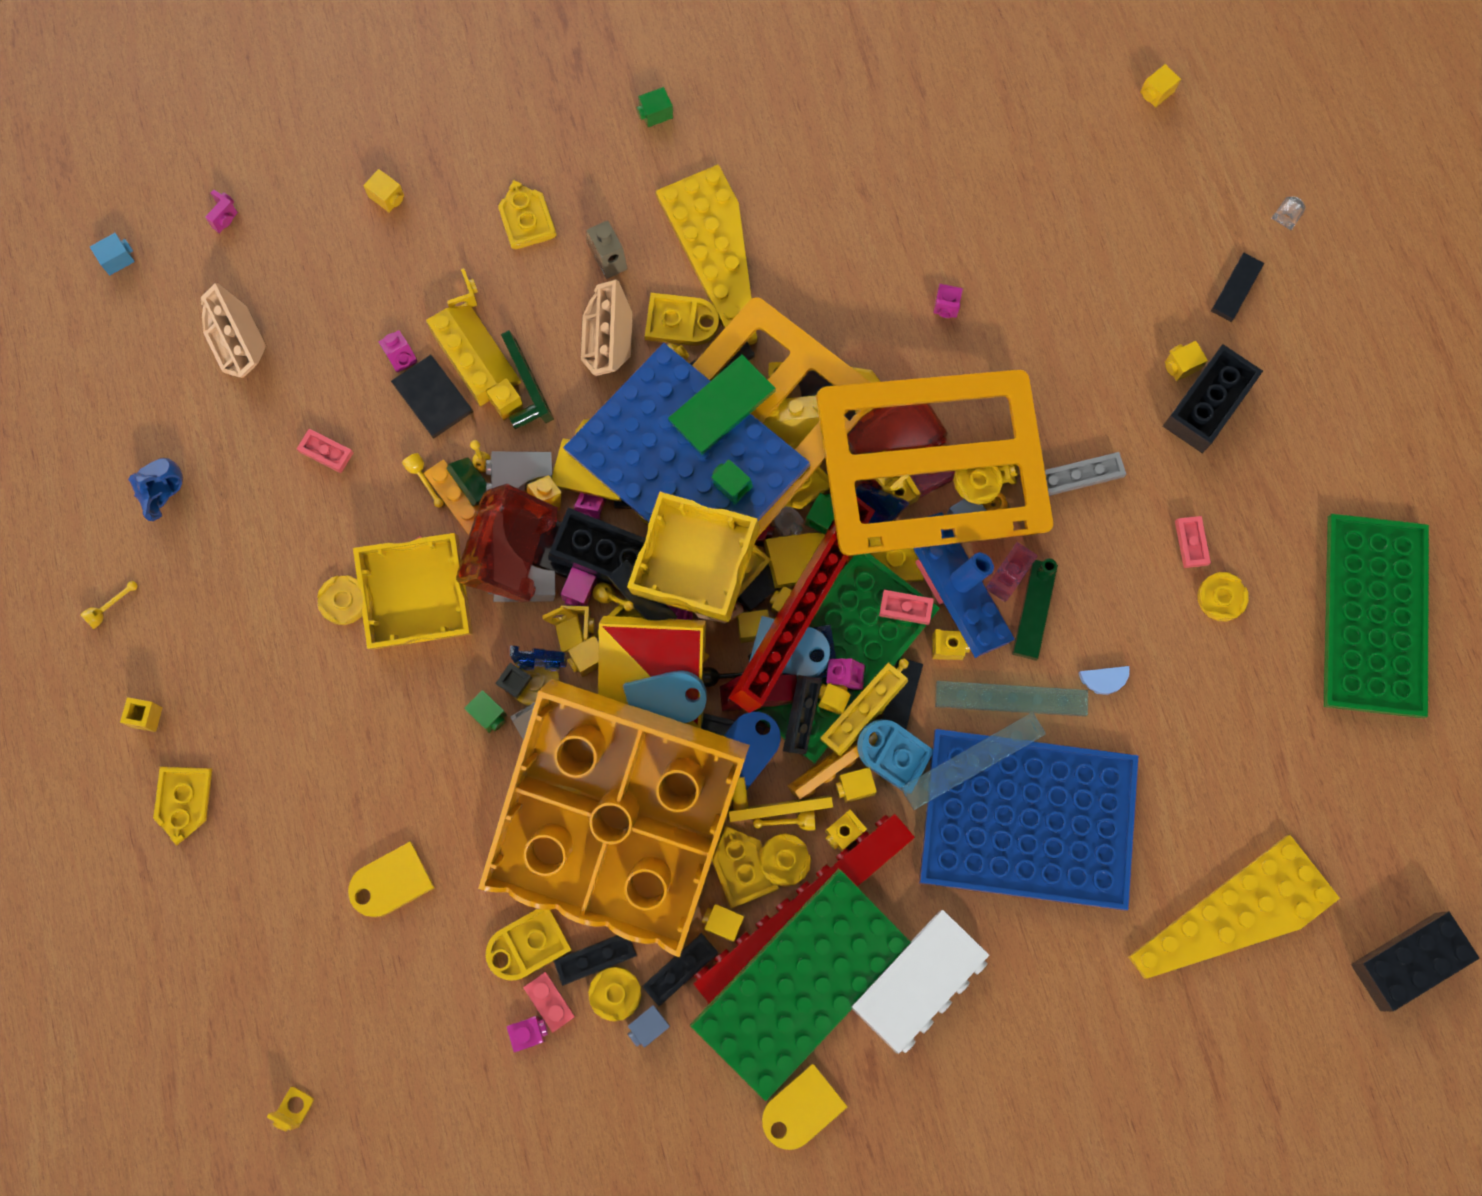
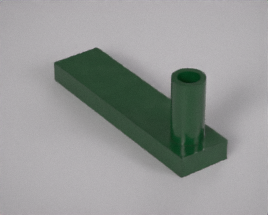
(540, 407)
(1035, 609)

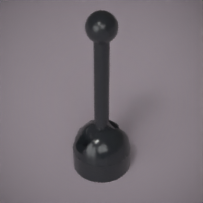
(711, 676)

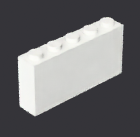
(921, 982)

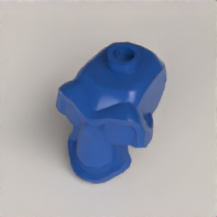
(155, 485)

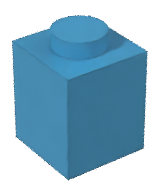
(113, 253)

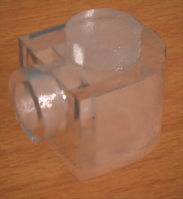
(1293, 208)
(788, 522)

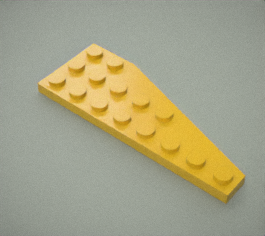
(711, 234)
(1260, 902)

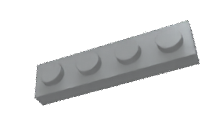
(1084, 473)

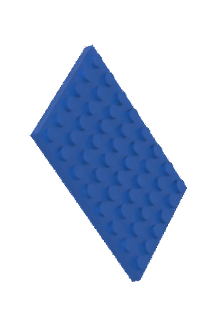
(641, 453)
(1035, 824)

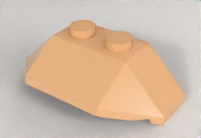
(606, 329)
(231, 332)

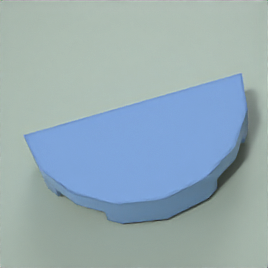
(1105, 680)

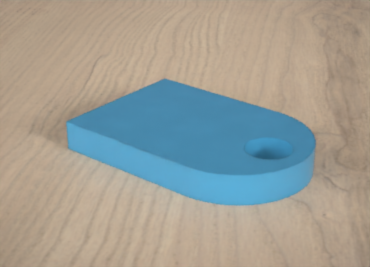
(800, 660)
(667, 695)
(897, 753)

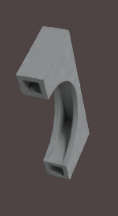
(518, 471)

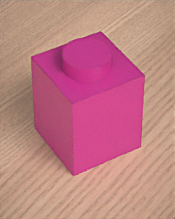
(578, 588)

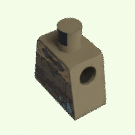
(604, 244)

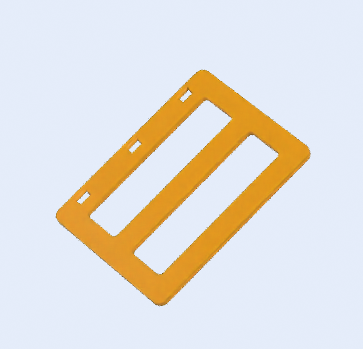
(804, 356)
(847, 468)

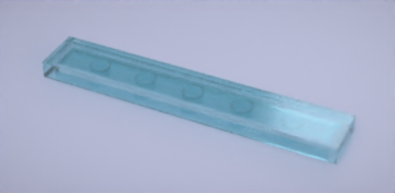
(1011, 698)
(973, 761)

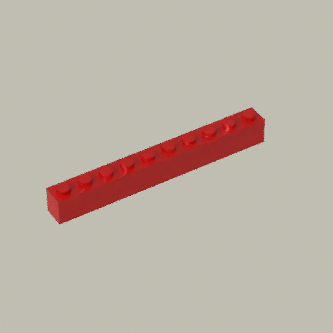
(793, 619)
(858, 865)

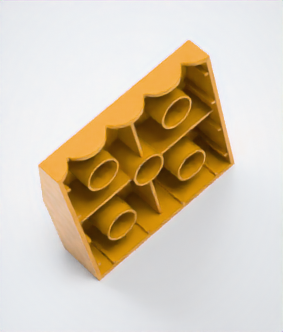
(635, 836)

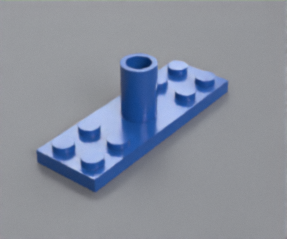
(964, 594)

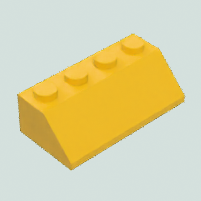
(471, 350)
(794, 419)

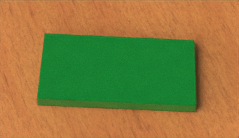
(721, 404)

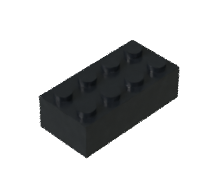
(1212, 398)
(593, 545)
(1415, 961)

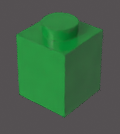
(655, 107)
(731, 481)
(821, 514)
(486, 712)

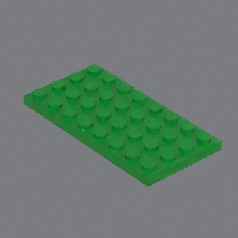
(1377, 616)
(857, 634)
(800, 985)

